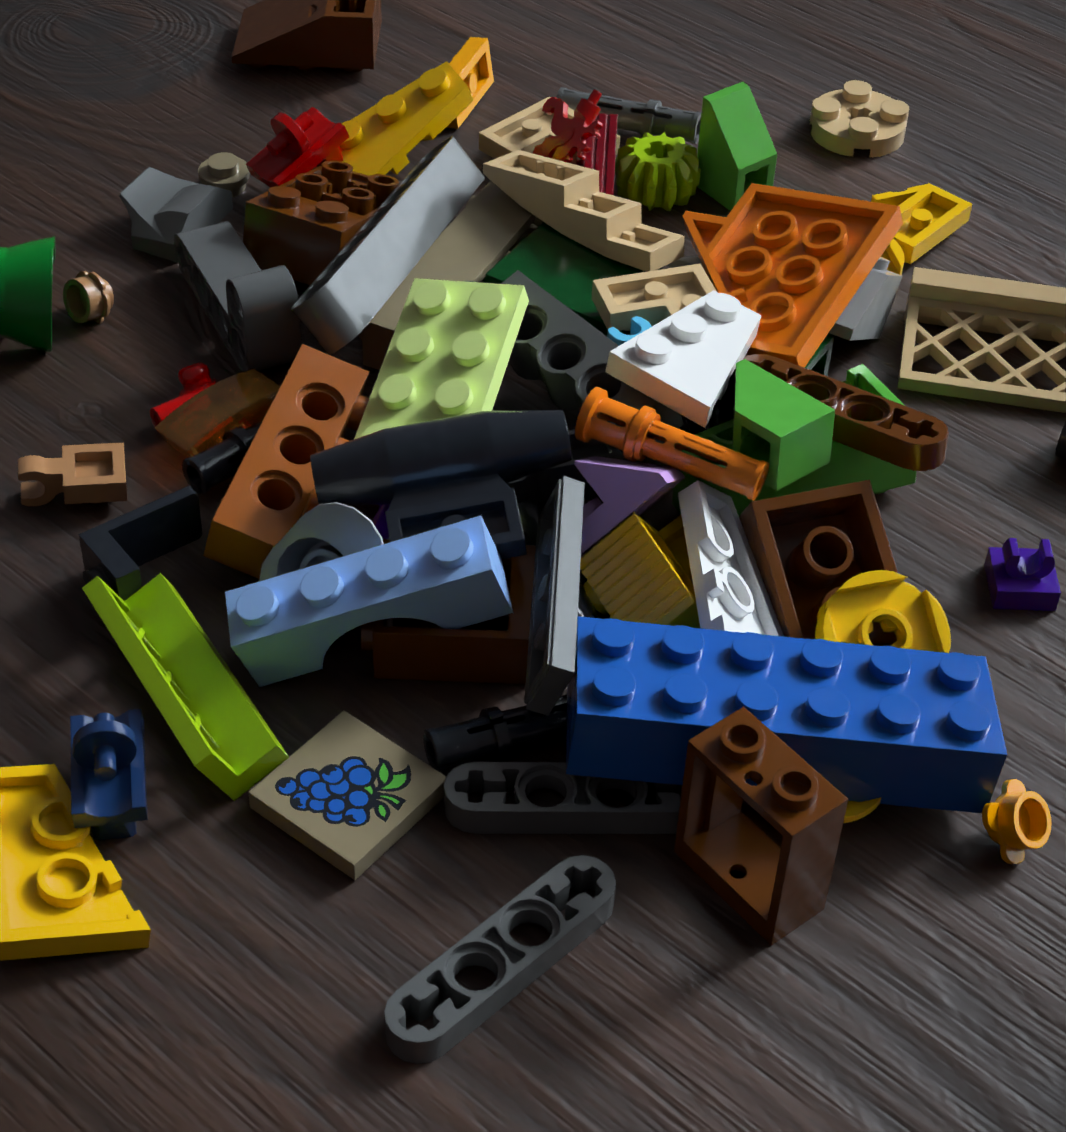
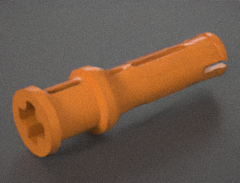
(638, 441)

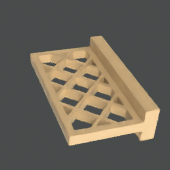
(991, 306)

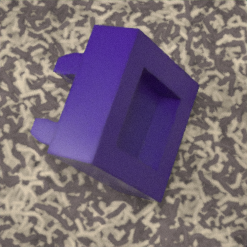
(1022, 577)

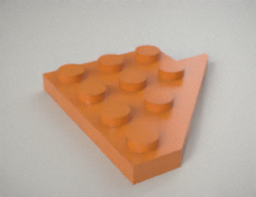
(792, 260)

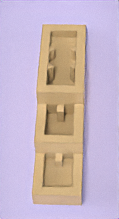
(571, 203)

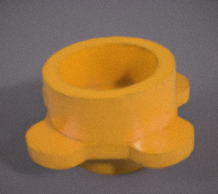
(1017, 821)

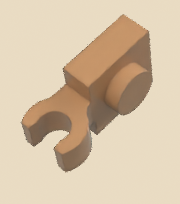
(83, 473)

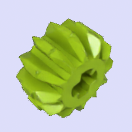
(657, 171)

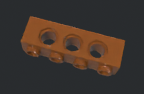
(307, 416)

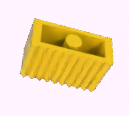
(639, 577)

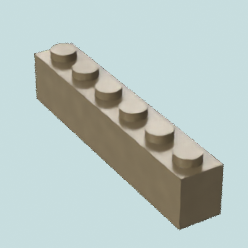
(462, 252)

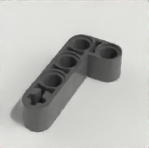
(239, 298)

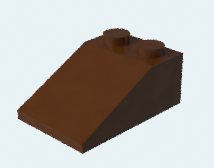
(812, 546)

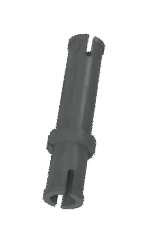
(642, 117)

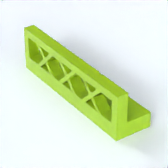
(190, 684)

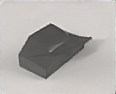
(167, 206)

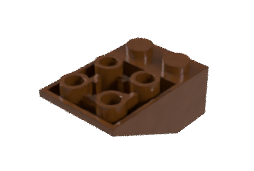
(309, 34)
(312, 217)

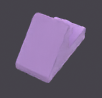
(624, 489)

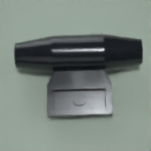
(446, 471)

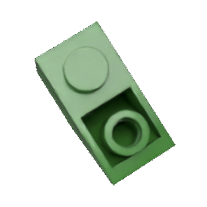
(733, 145)
(779, 425)

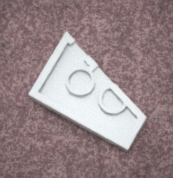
(688, 355)
(722, 565)

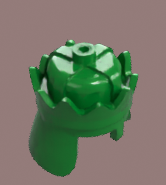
(27, 293)

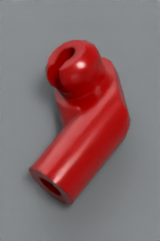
(194, 380)

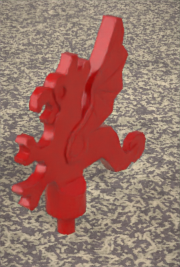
(570, 133)

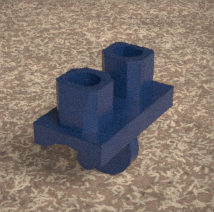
(108, 773)

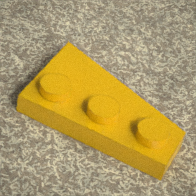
(53, 879)

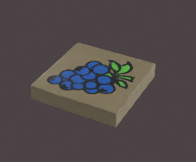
(348, 794)

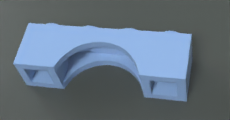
(434, 576)

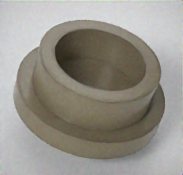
(225, 172)

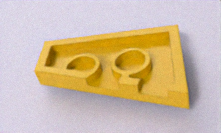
(399, 121)

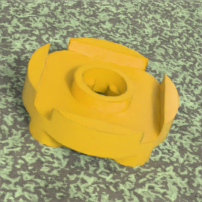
(886, 599)

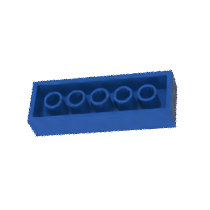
(862, 715)

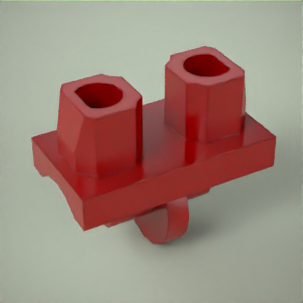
(297, 147)

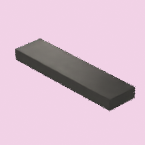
(555, 597)

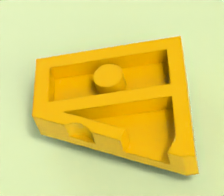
(927, 217)

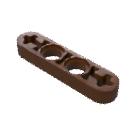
(892, 429)

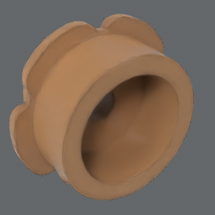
(88, 297)

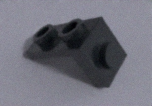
(138, 537)

